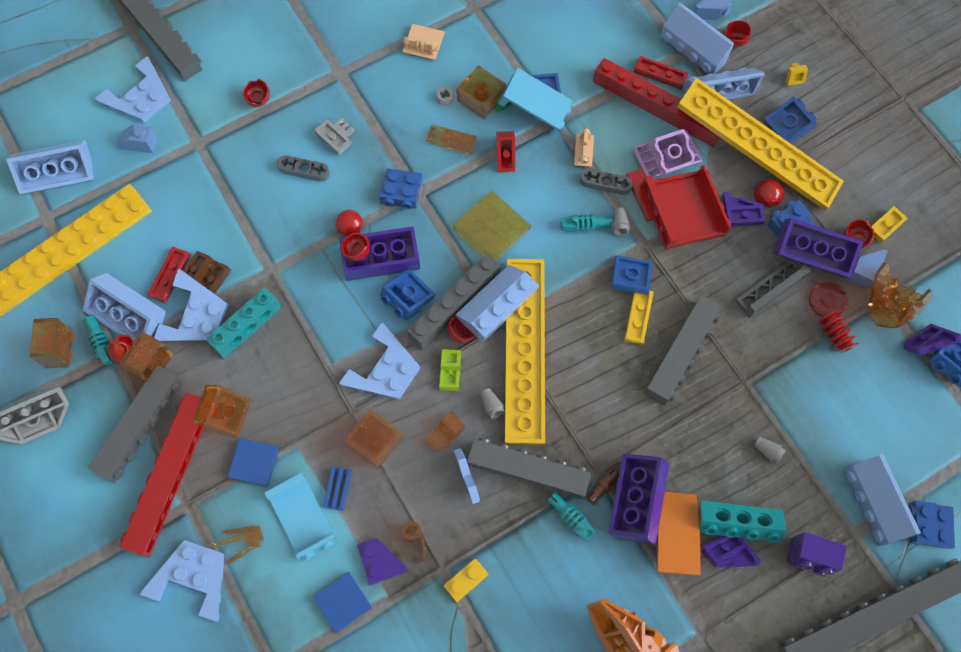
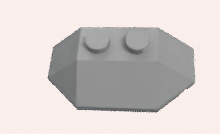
(33, 415)

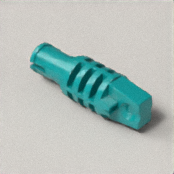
(585, 222)
(98, 340)
(573, 517)

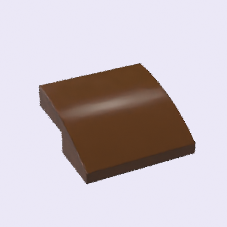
(207, 271)

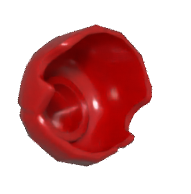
(738, 33)
(256, 93)
(768, 193)
(348, 222)
(860, 230)
(355, 247)
(458, 331)
(119, 346)

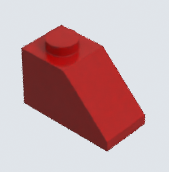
(505, 151)

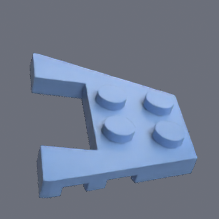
(143, 99)
(202, 314)
(391, 373)
(194, 568)

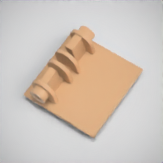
(423, 42)

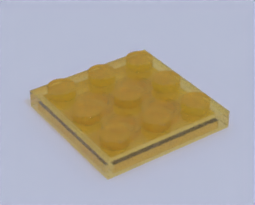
(492, 226)

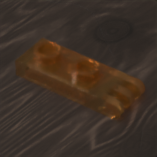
(451, 139)

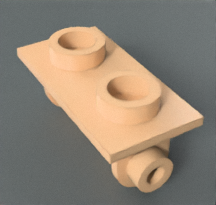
(584, 149)

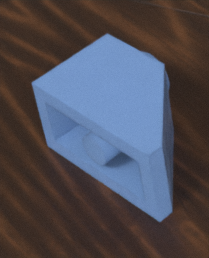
(713, 9)
(138, 138)
(866, 268)

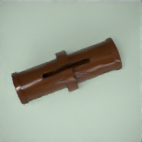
(602, 485)

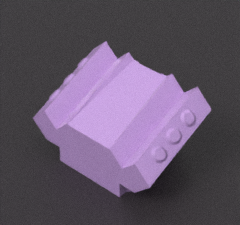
(667, 153)

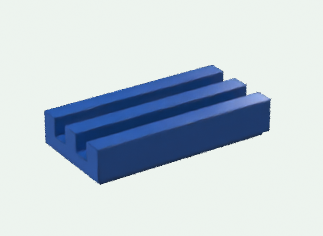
(341, 471)

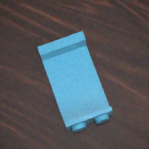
(537, 99)
(301, 517)

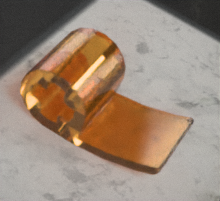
(448, 430)
(419, 535)

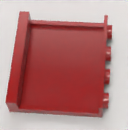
(685, 208)

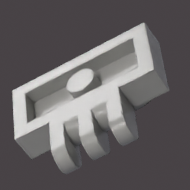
(335, 134)

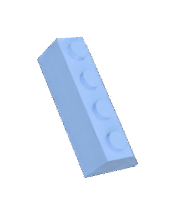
(696, 39)
(731, 83)
(51, 166)
(497, 302)
(121, 307)
(882, 500)

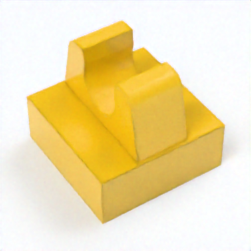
(796, 74)

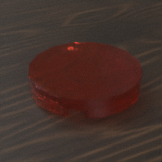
(828, 298)

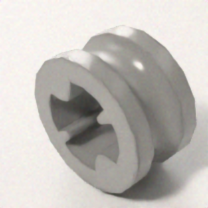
(441, 92)

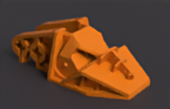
(624, 631)

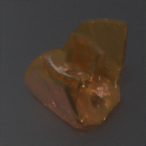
(894, 304)

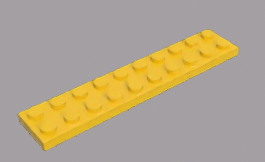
(760, 144)
(70, 246)
(526, 363)

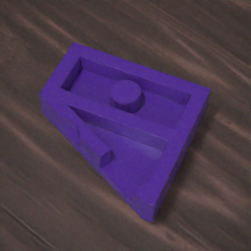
(742, 211)
(931, 339)
(730, 553)
(379, 562)

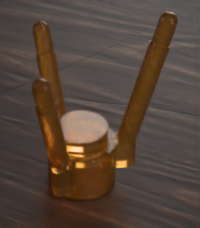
(251, 534)

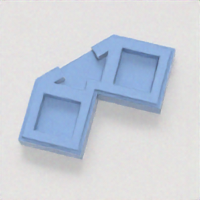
(467, 478)

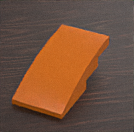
(679, 535)

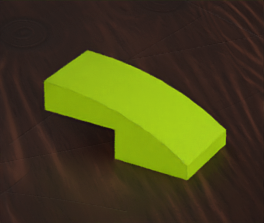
(450, 370)

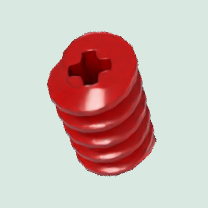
(838, 332)

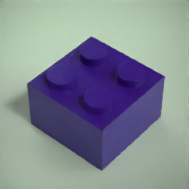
(816, 554)

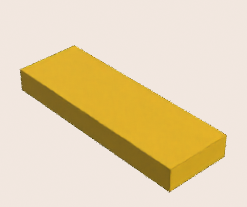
(638, 318)

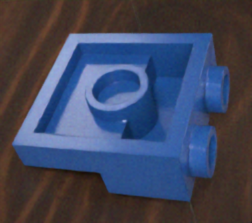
(791, 120)
(400, 188)
(792, 210)
(406, 294)
(948, 362)
(934, 523)

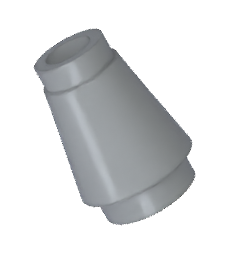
(620, 222)
(492, 404)
(770, 449)

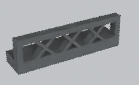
(763, 301)

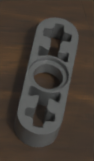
(297, 162)
(609, 188)

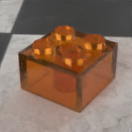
(480, 91)
(51, 343)
(145, 356)
(221, 410)
(374, 438)

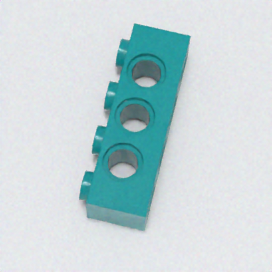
(243, 323)
(741, 521)

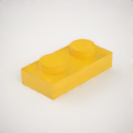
(888, 224)
(466, 580)

